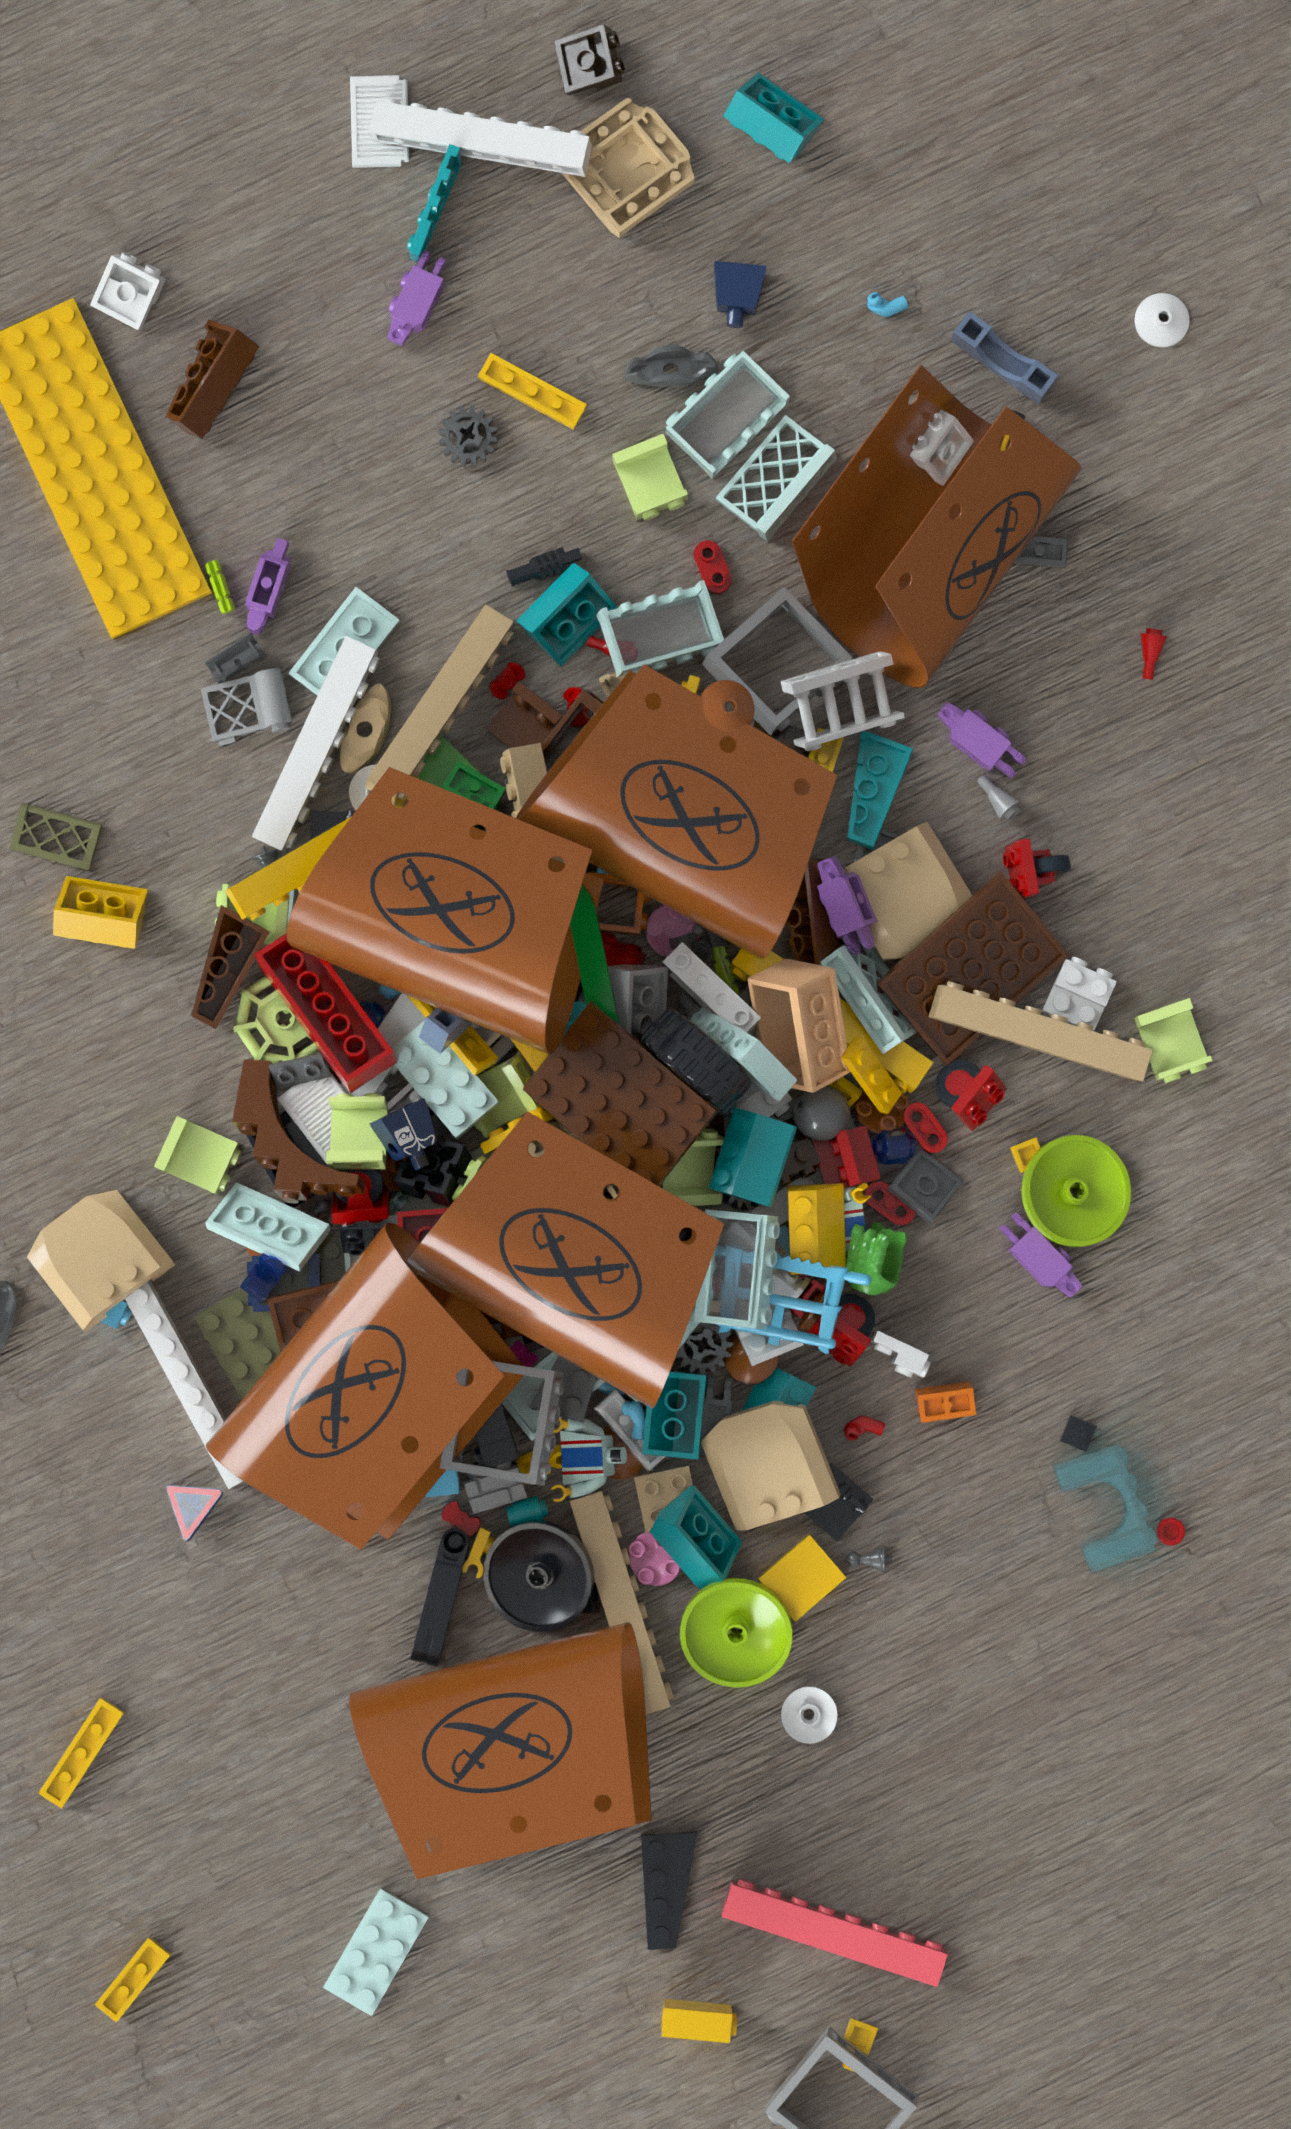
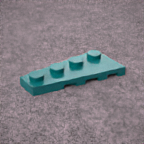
(436, 201)
(877, 779)

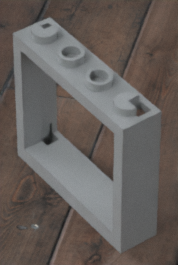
(721, 671)
(544, 1438)
(858, 2063)

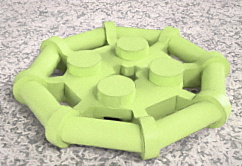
(267, 1025)

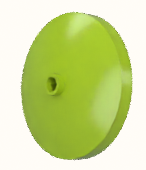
(1099, 1187)
(729, 1654)

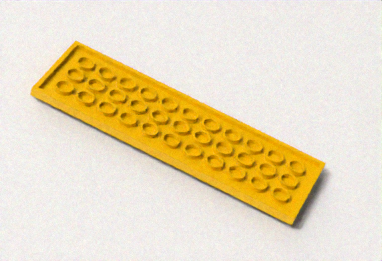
(95, 471)

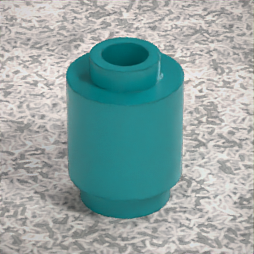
(527, 1510)

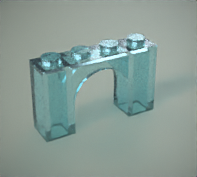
(1132, 1535)

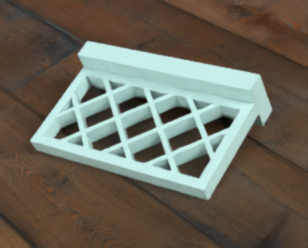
(798, 486)
(861, 994)

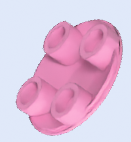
(666, 924)
(651, 1561)

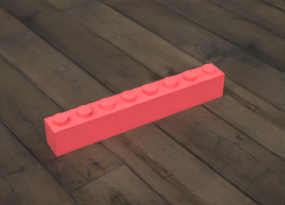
(834, 1933)

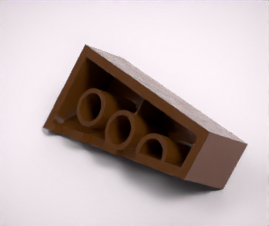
(211, 378)
(809, 921)
(226, 964)

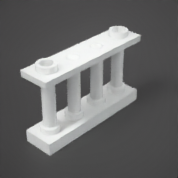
(825, 681)
(710, 990)

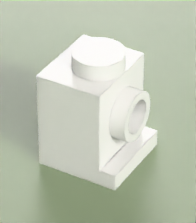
(788, 1284)

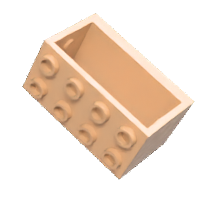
(801, 1021)

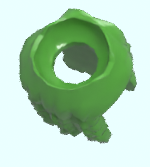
(877, 1254)

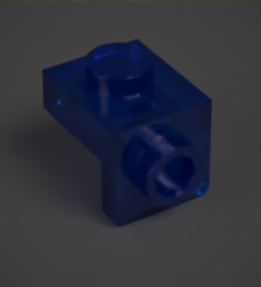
(263, 1277)

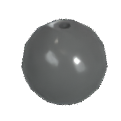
(821, 1113)

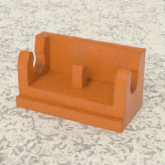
(945, 1401)

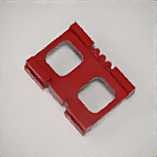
(813, 1284)

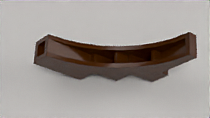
(297, 1173)

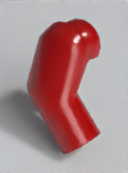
(862, 1424)

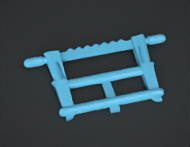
(829, 1309)

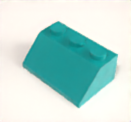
(773, 117)
(566, 614)
(752, 1157)
(780, 1387)
(677, 1419)
(696, 1538)

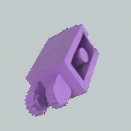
(417, 299)
(267, 586)
(978, 739)
(846, 905)
(1041, 1259)

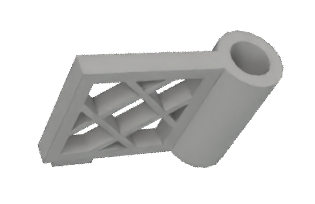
(269, 703)

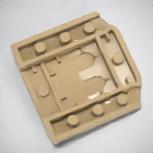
(631, 166)
(909, 889)
(97, 1256)
(769, 1464)

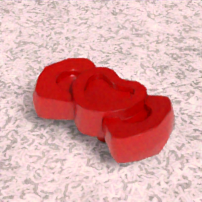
(506, 680)
(570, 696)
(453, 1514)

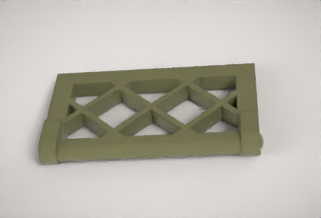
(39, 852)

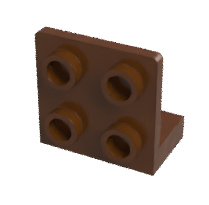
(523, 719)

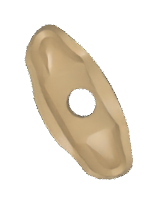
(359, 751)

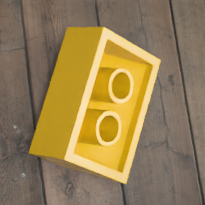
(100, 912)
(817, 1223)

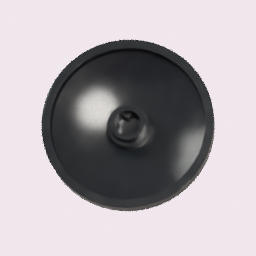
(538, 1576)

